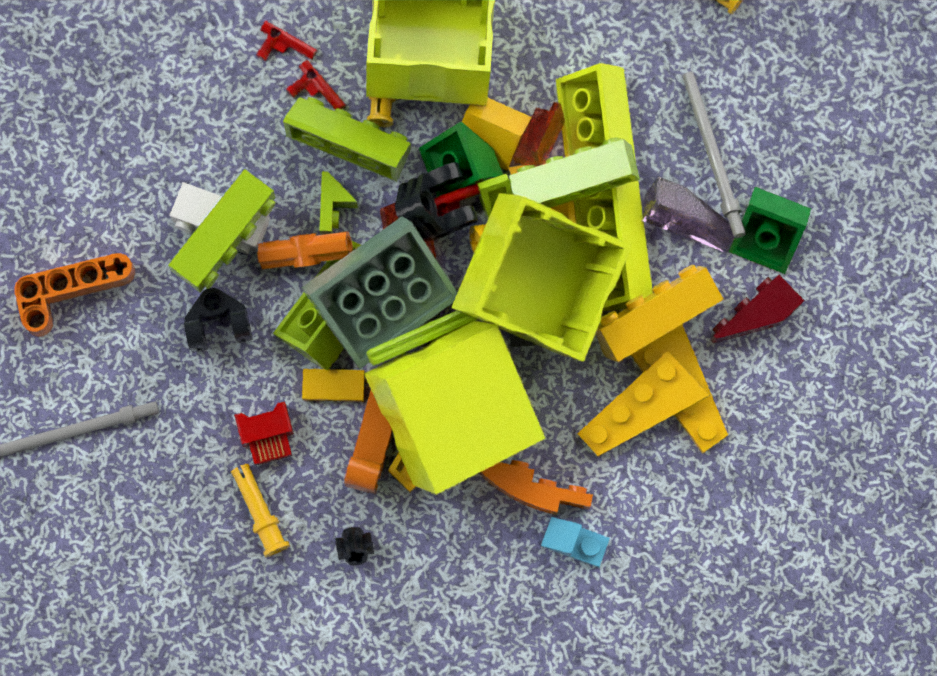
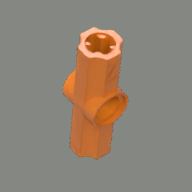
(304, 250)

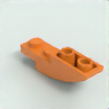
(517, 483)

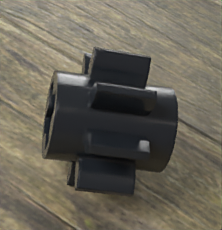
(354, 546)

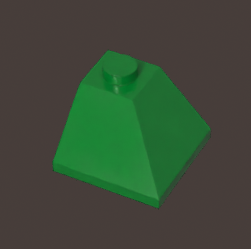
(465, 147)

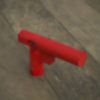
(282, 42)
(314, 86)
(451, 200)

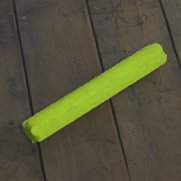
(418, 337)

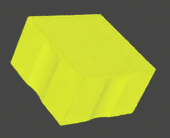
(430, 50)
(541, 276)
(455, 406)

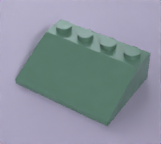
(381, 290)

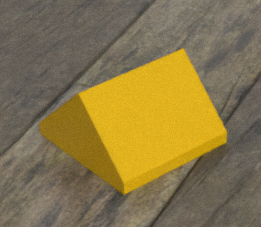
(498, 127)

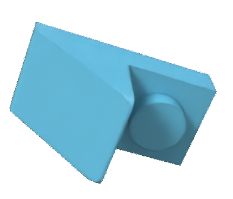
(575, 541)

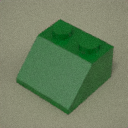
(771, 229)

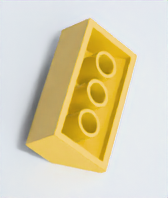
(657, 313)

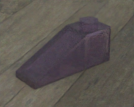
(684, 213)

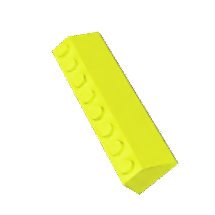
(595, 111)

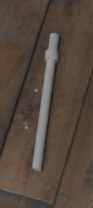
(730, 206)
(126, 415)

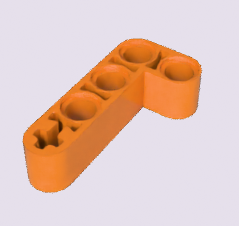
(76, 287)
(370, 450)

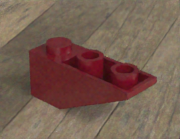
(765, 311)

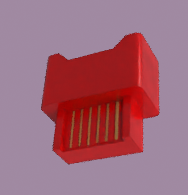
(266, 434)

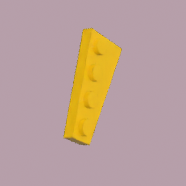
(647, 401)
(702, 418)

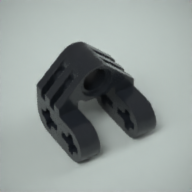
(418, 206)
(193, 320)

